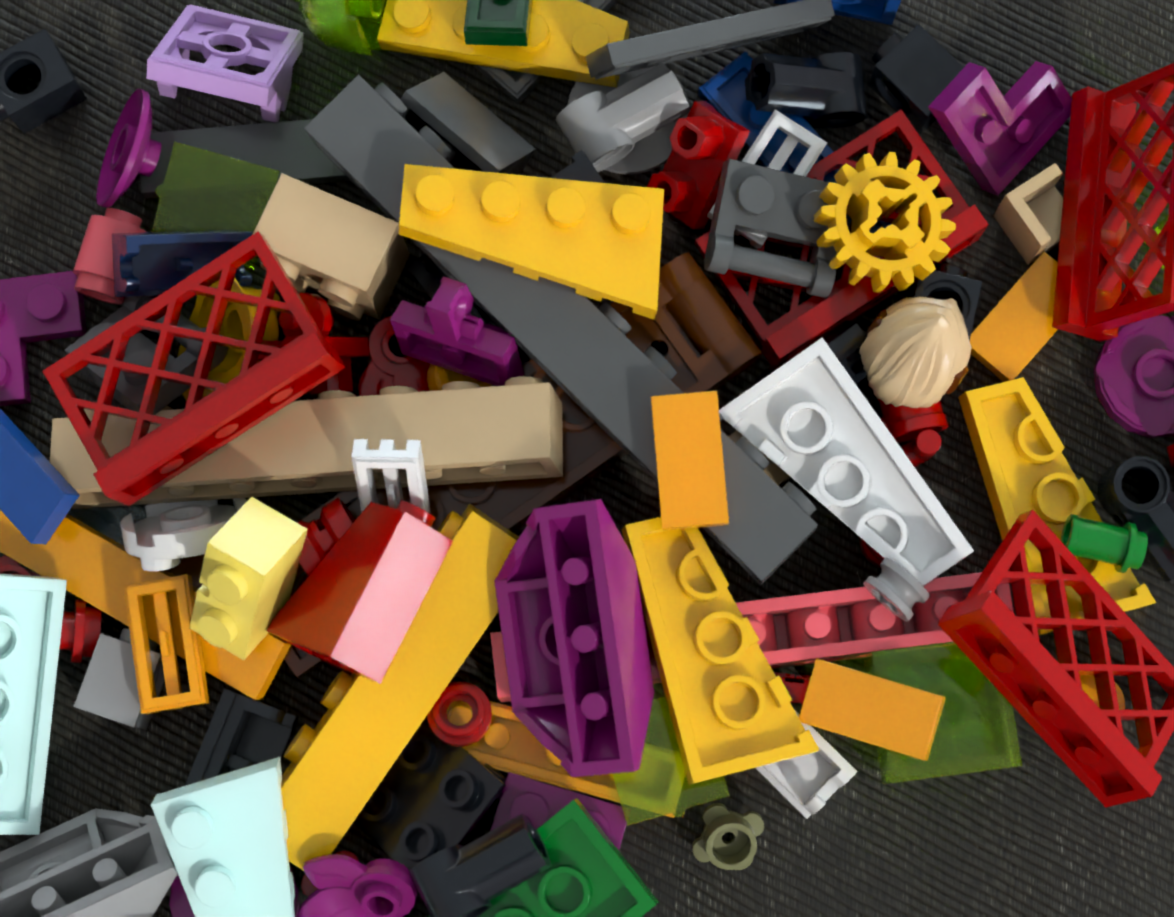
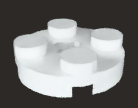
(175, 531)

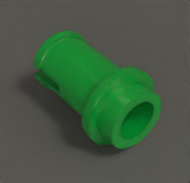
(1105, 542)

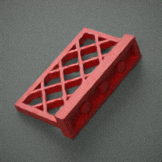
(1101, 200)
(820, 315)
(206, 421)
(1051, 691)

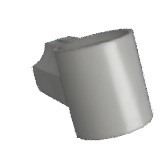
(612, 122)

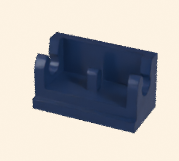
(159, 260)

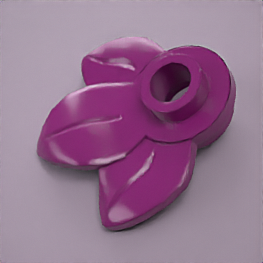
(357, 889)

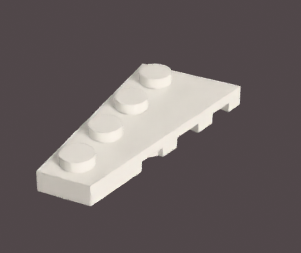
(840, 452)

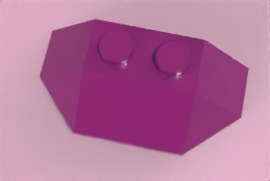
(577, 639)

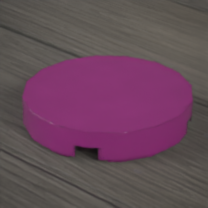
(1138, 377)

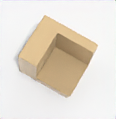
(1033, 214)

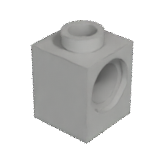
(111, 681)

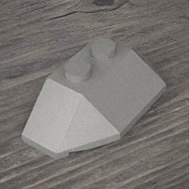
(88, 868)

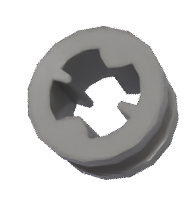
(896, 589)

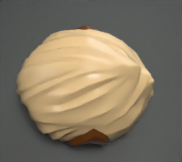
(916, 351)

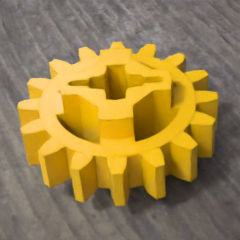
(902, 244)

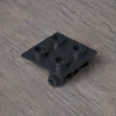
(429, 799)

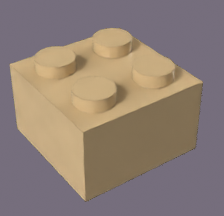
(334, 247)

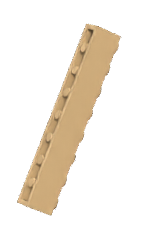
(308, 445)

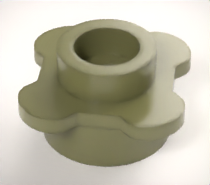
(730, 854)

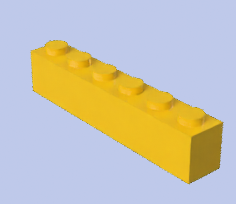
(370, 722)

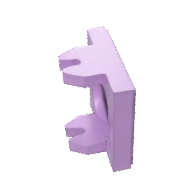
(260, 45)

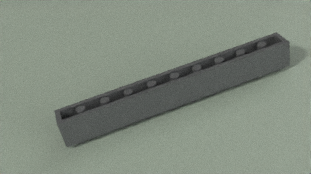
(563, 331)

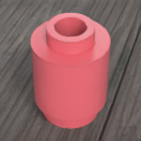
(95, 256)

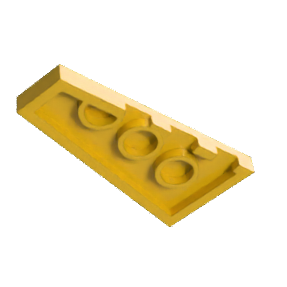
(557, 40)
(562, 230)
(1028, 471)
(714, 676)

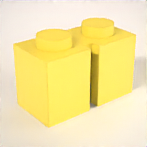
(246, 577)

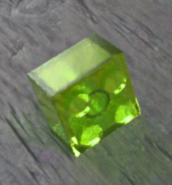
(975, 722)

